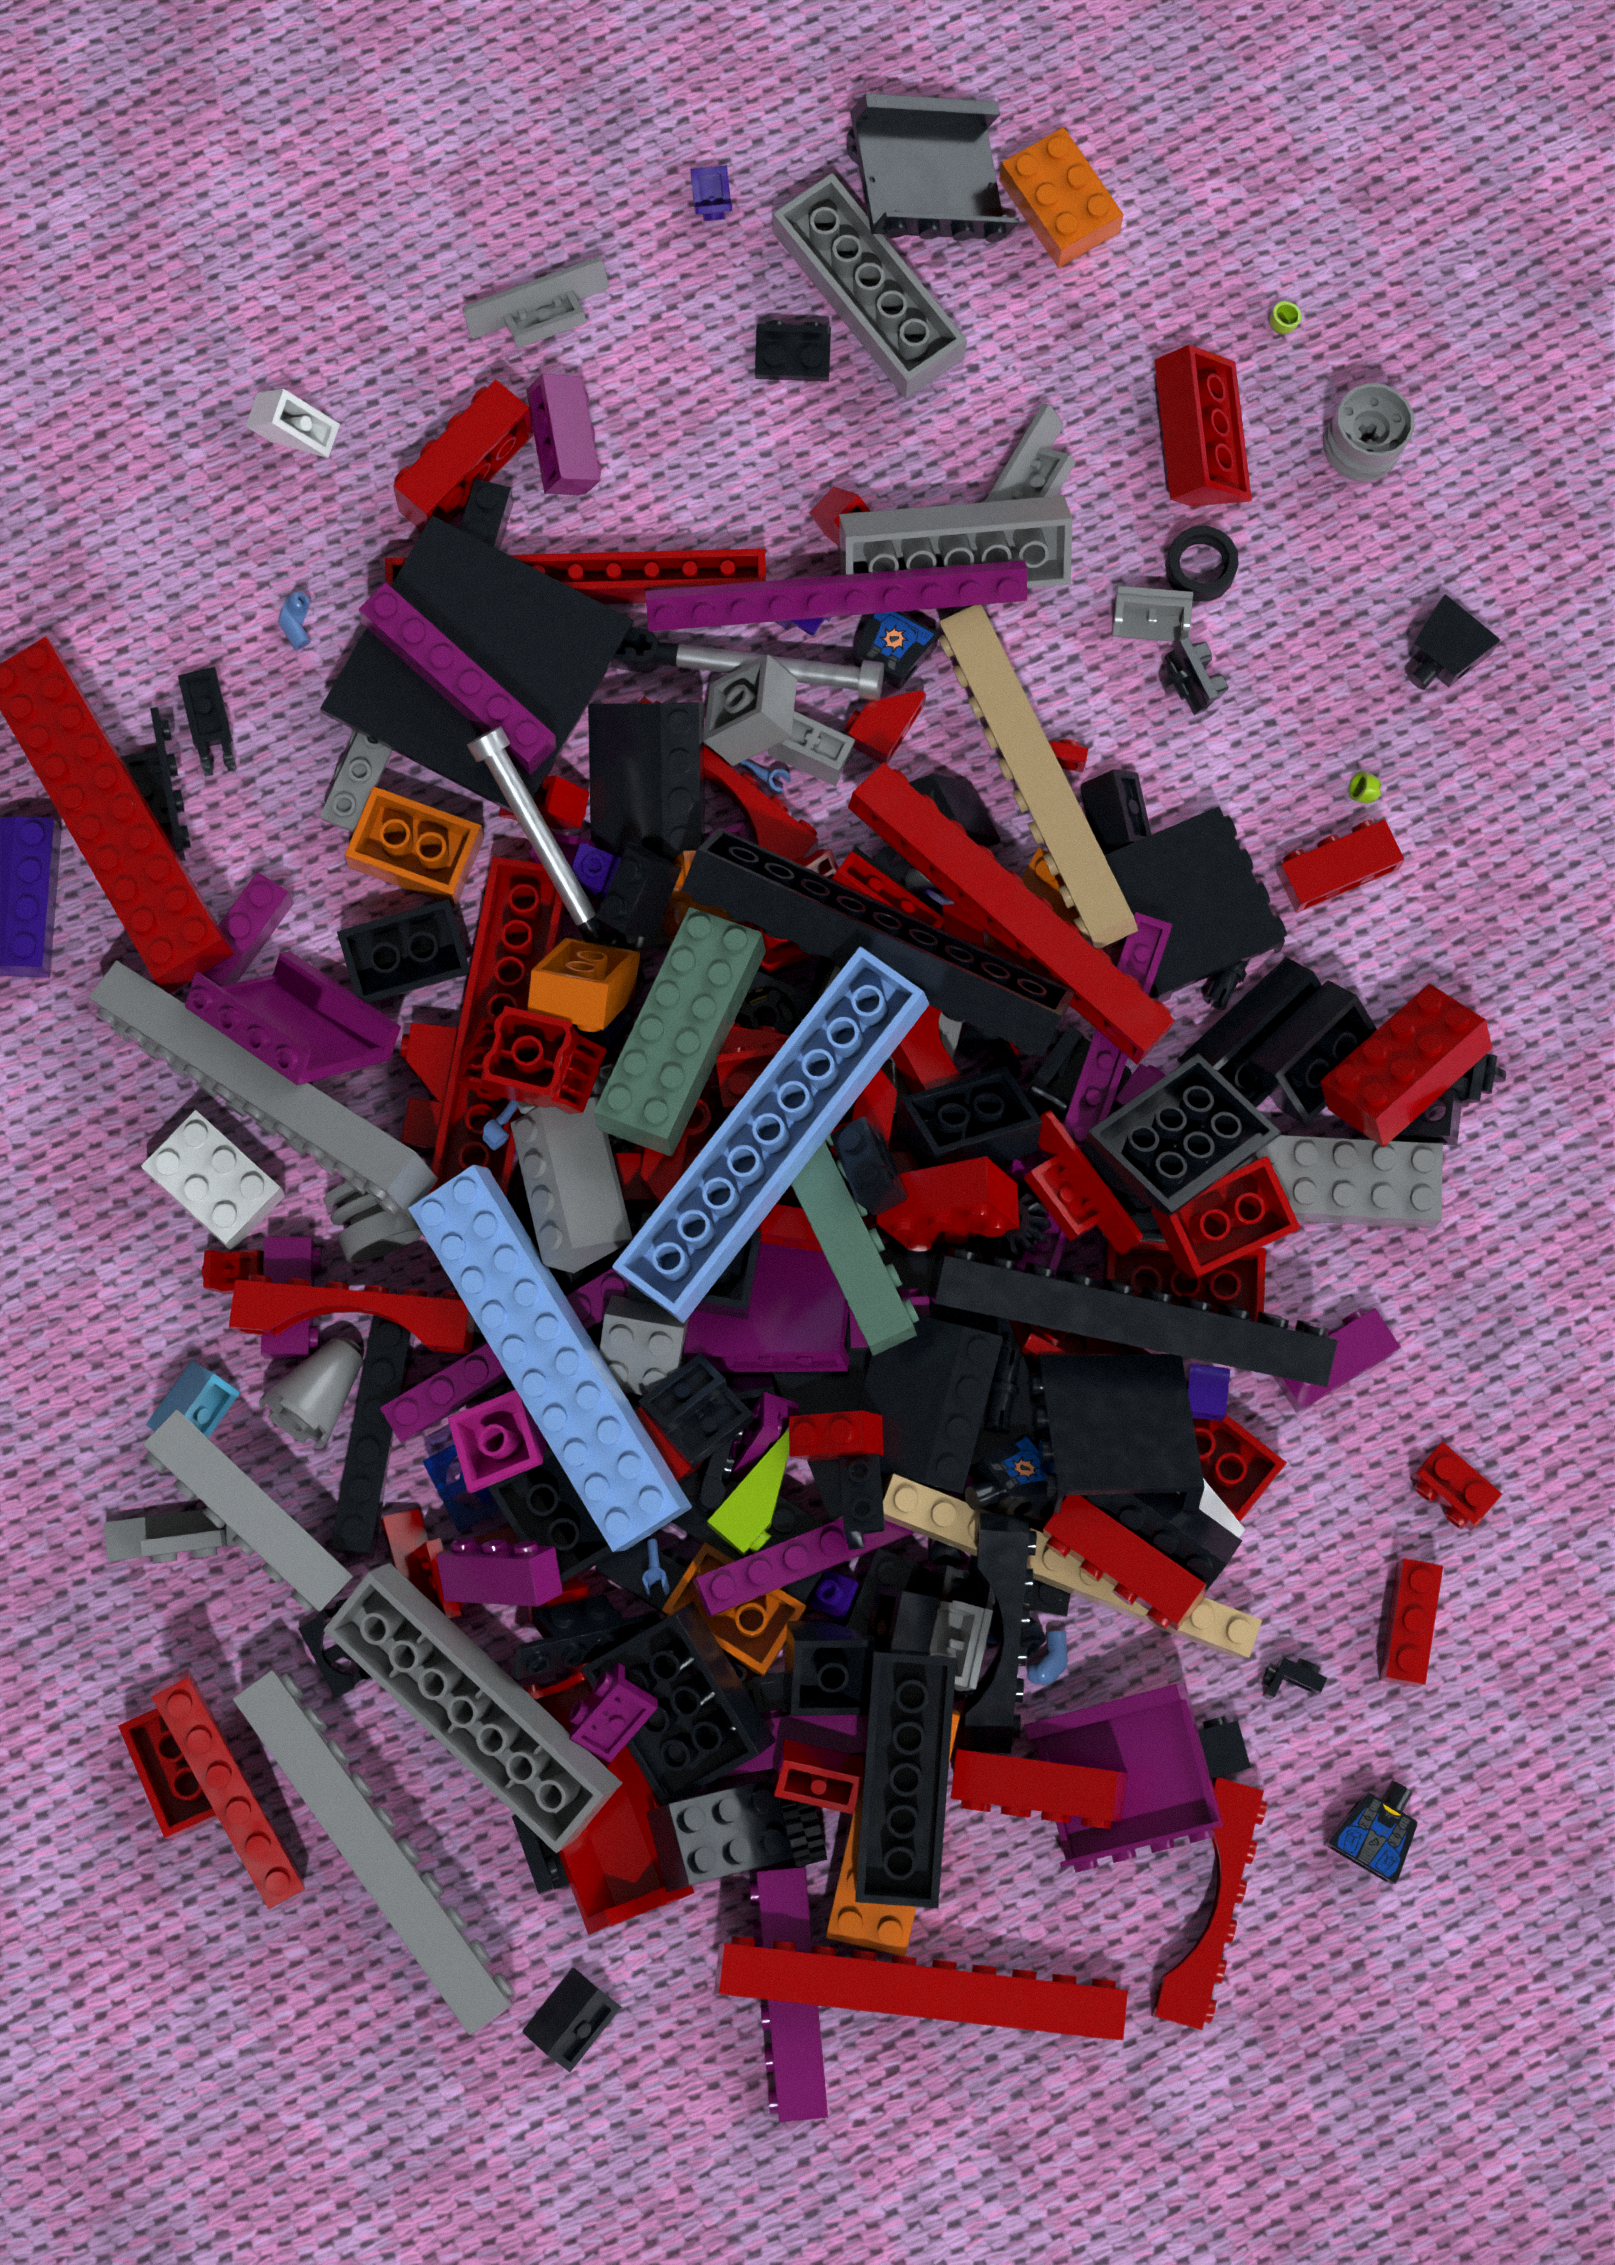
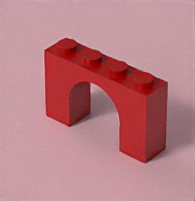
(922, 1055)

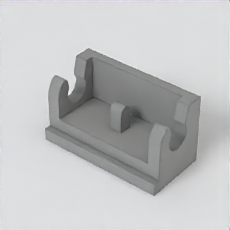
(1152, 613)
(815, 749)
(963, 1632)

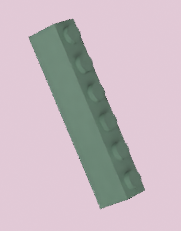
(854, 1252)

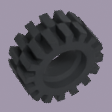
(803, 1832)

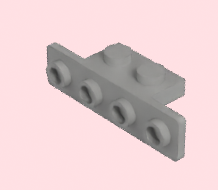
(539, 306)
(1034, 467)
(355, 781)
(165, 1536)

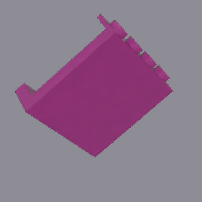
(296, 1021)
(792, 1322)
(1167, 1771)

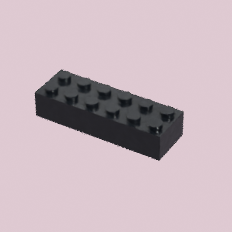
(905, 1778)

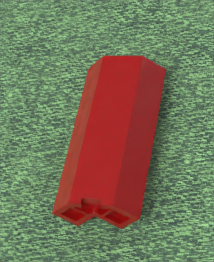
(614, 1858)

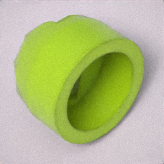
(1290, 317)
(1369, 784)

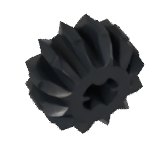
(1029, 1233)

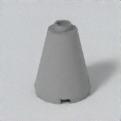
(314, 1392)

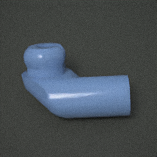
(292, 618)

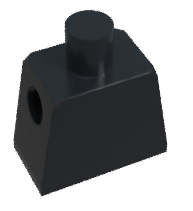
(1449, 645)

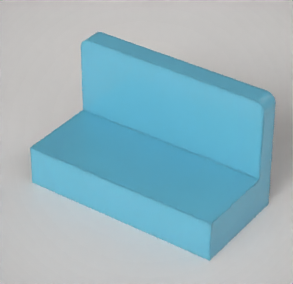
(199, 1397)

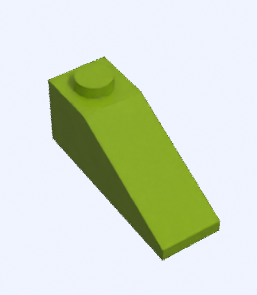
(751, 1506)

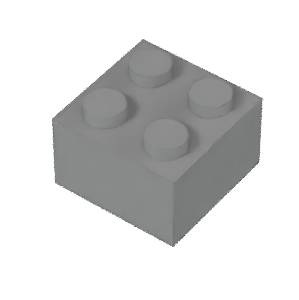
(750, 710)
(641, 1344)

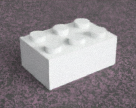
(213, 1180)

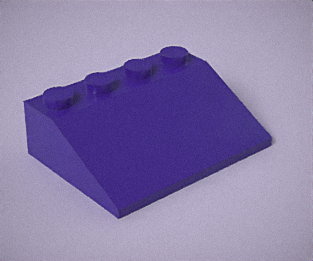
(28, 894)

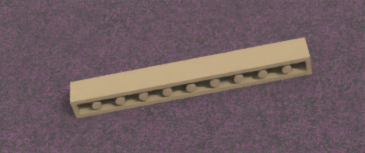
(1038, 776)
(957, 1526)

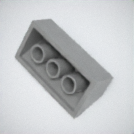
(571, 1186)

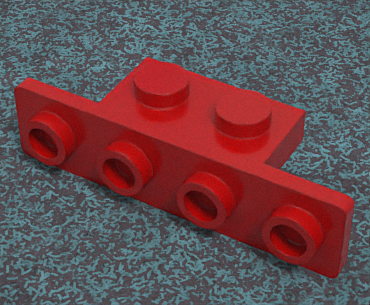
(1076, 1192)
(417, 1558)

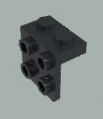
(1064, 1065)

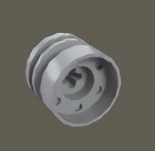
(1371, 413)
(372, 1228)

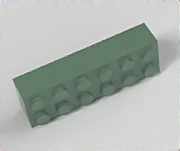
(680, 1031)

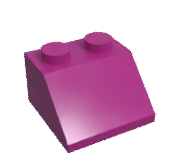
(496, 1441)

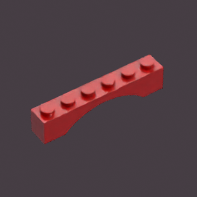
(766, 816)
(274, 1307)
(227, 1789)
(1188, 1986)

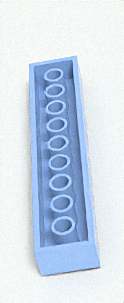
(771, 1134)
(550, 1358)

